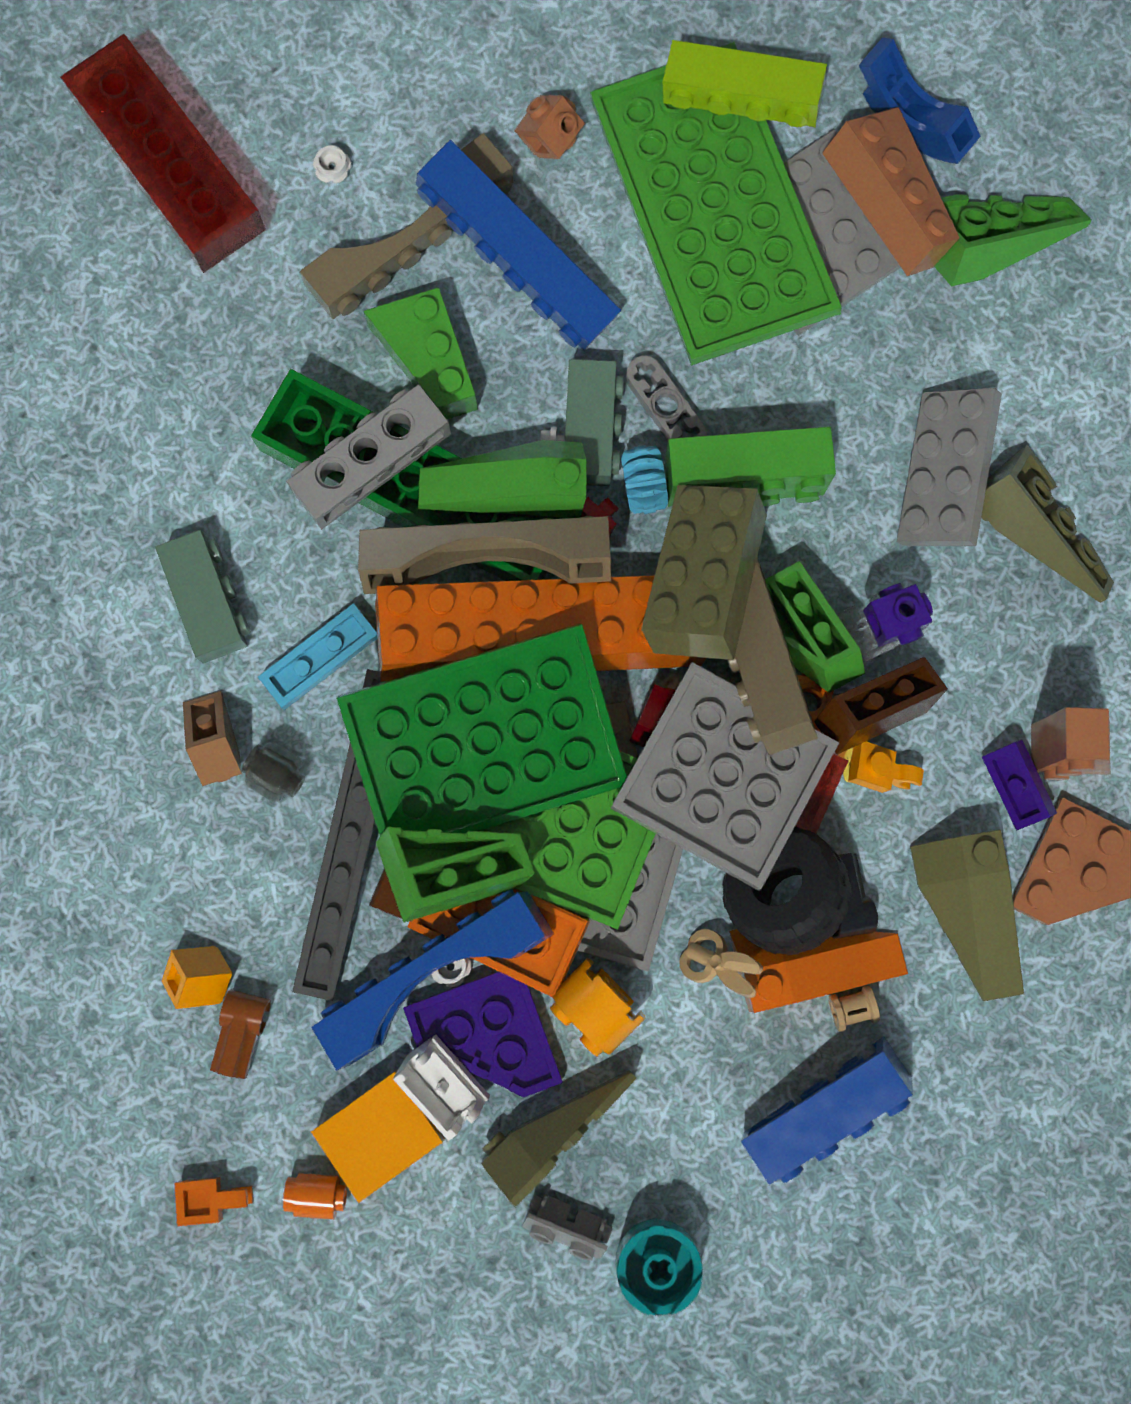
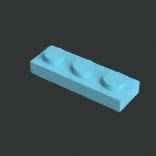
(318, 656)

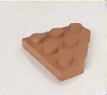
(1075, 866)

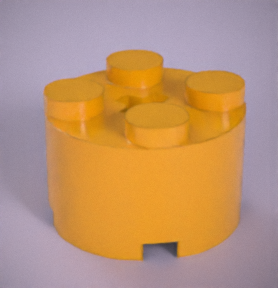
(596, 1009)

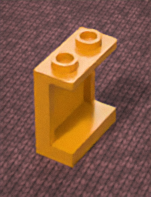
(376, 1137)

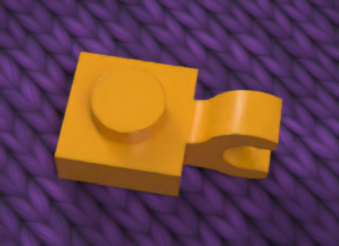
(876, 769)

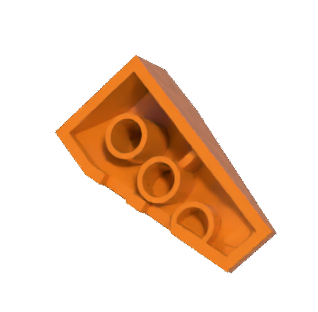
(820, 971)

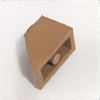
(211, 739)

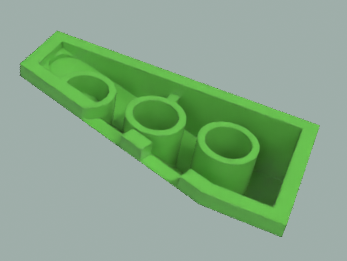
(1004, 233)
(517, 480)

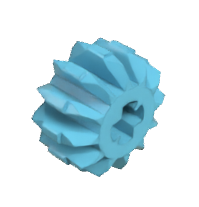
(644, 479)

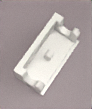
(441, 1087)

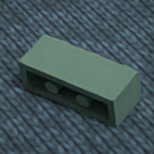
(592, 417)
(203, 596)

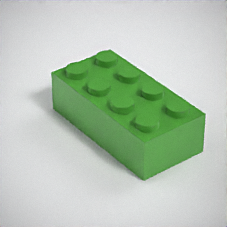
(773, 462)

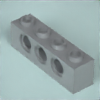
(363, 477)

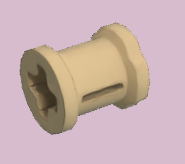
(854, 1008)

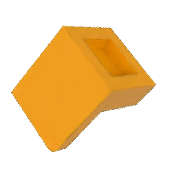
(196, 977)

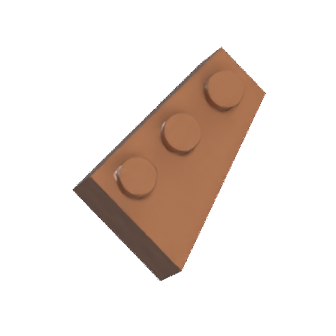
(1072, 743)

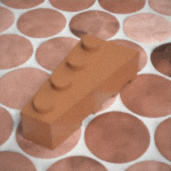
(893, 188)

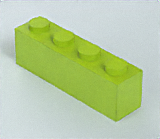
(744, 83)

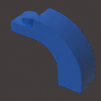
(937, 127)

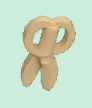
(719, 963)

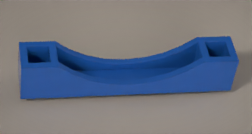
(362, 1024)

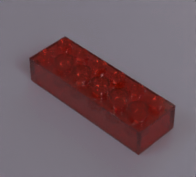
(163, 153)

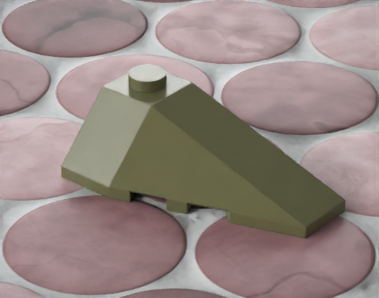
(1025, 512)
(973, 900)
(531, 1149)

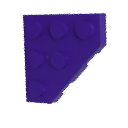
(491, 1032)

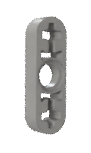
(659, 376)

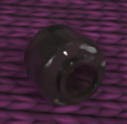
(273, 772)

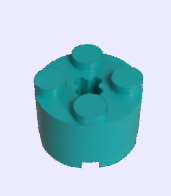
(658, 1292)

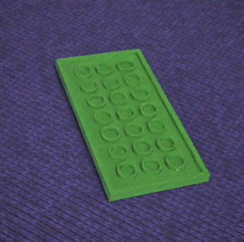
(715, 218)

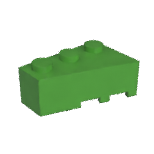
(813, 631)

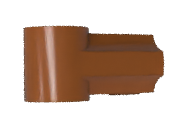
(241, 1025)

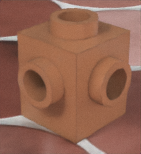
(550, 126)

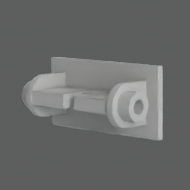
(581, 1236)

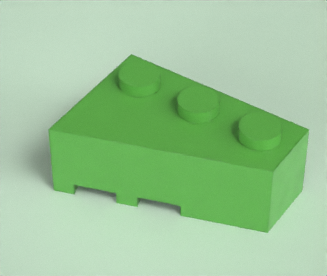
(426, 349)
(450, 869)

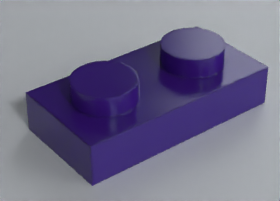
(1019, 785)

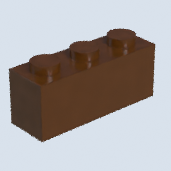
(881, 704)

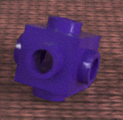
(899, 615)

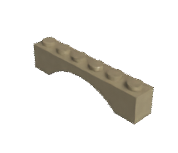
(348, 274)
(406, 555)

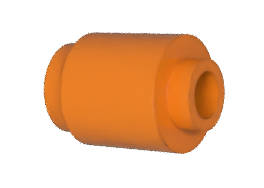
(314, 1196)

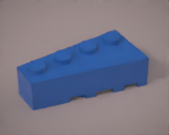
(829, 1114)

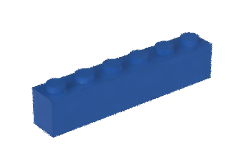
(515, 245)

